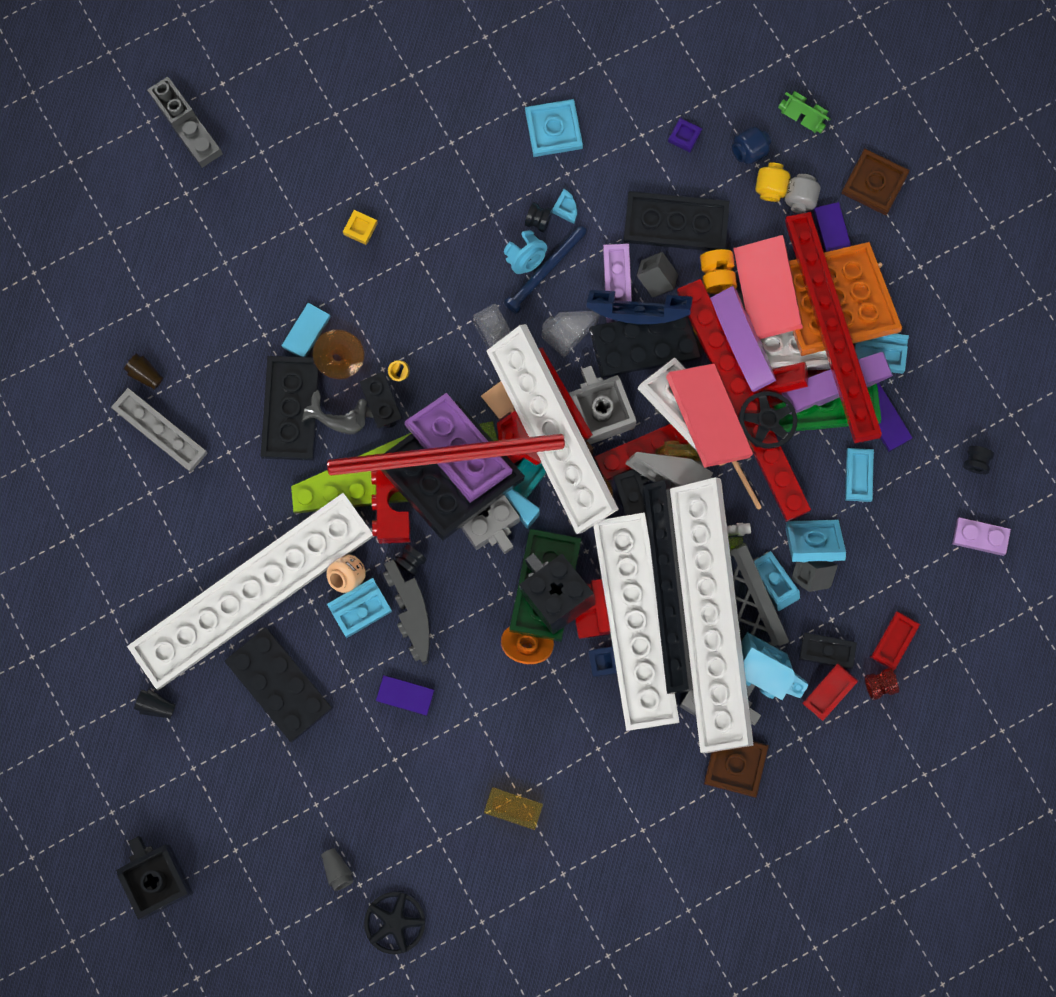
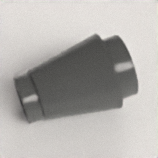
(336, 870)

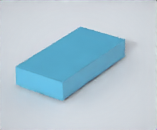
(306, 331)
(859, 475)

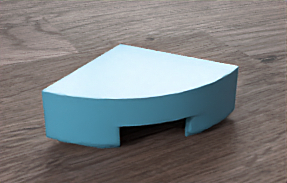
(566, 207)

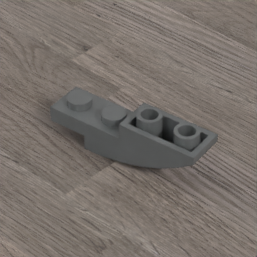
(184, 122)
(415, 620)

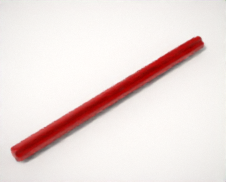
(445, 454)

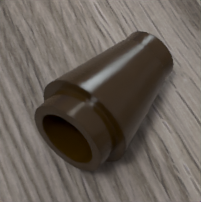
(142, 371)

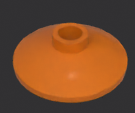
(526, 648)

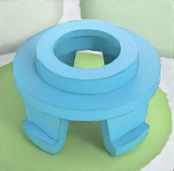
(519, 257)

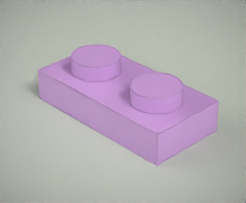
(981, 536)

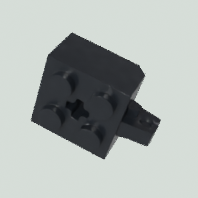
(552, 578)
(138, 874)

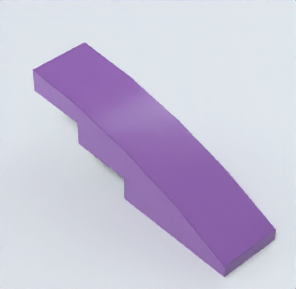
(743, 339)
(823, 388)

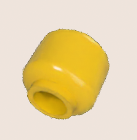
(772, 182)

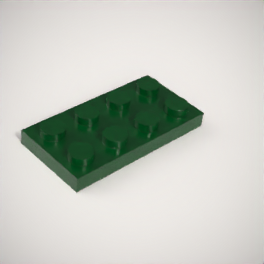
(546, 548)

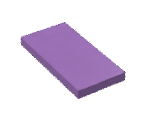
(446, 425)

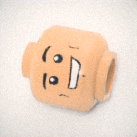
(346, 573)

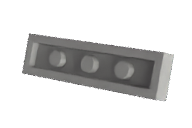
(159, 430)

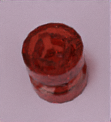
(881, 684)

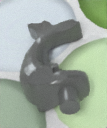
(347, 423)

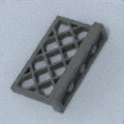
(760, 596)

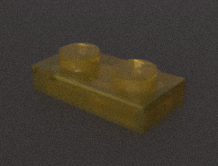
(675, 449)
(513, 808)

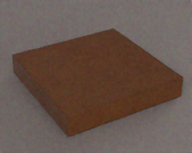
(875, 182)
(737, 769)

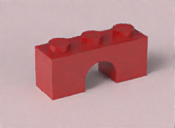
(390, 524)

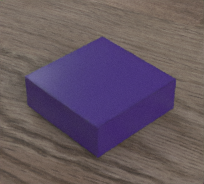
(685, 135)

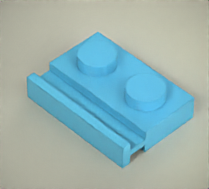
(892, 345)
(359, 608)

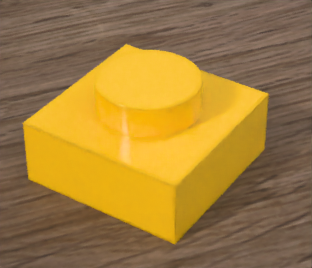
(360, 227)

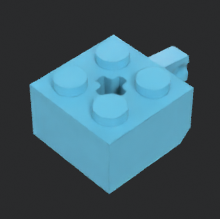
(770, 669)

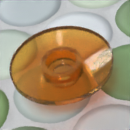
(339, 343)

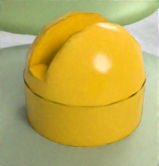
(394, 368)

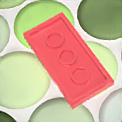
(768, 287)
(709, 415)

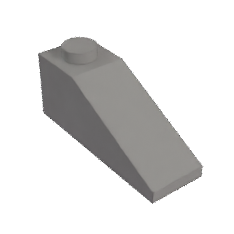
(675, 469)

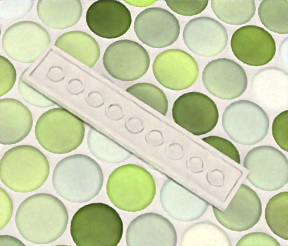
(250, 591)
(711, 616)

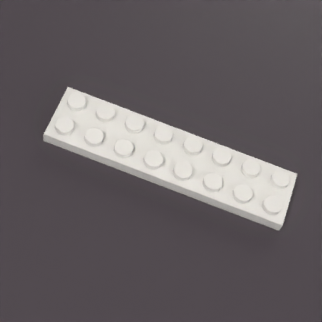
(546, 413)
(634, 621)

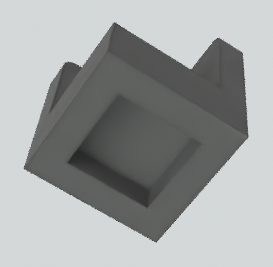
(657, 274)
(814, 574)

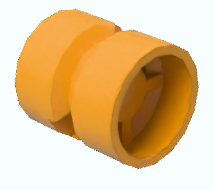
(718, 266)

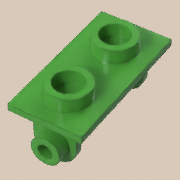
(813, 116)

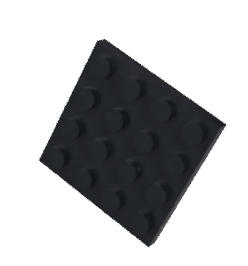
(437, 496)

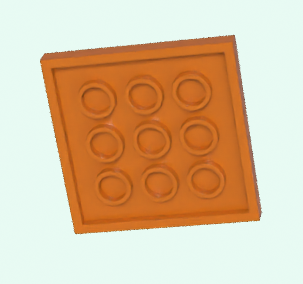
(860, 293)

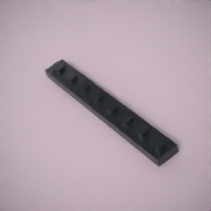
(668, 587)

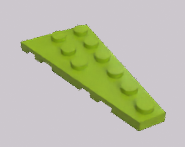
(323, 488)

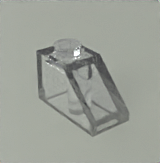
(491, 325)
(568, 329)

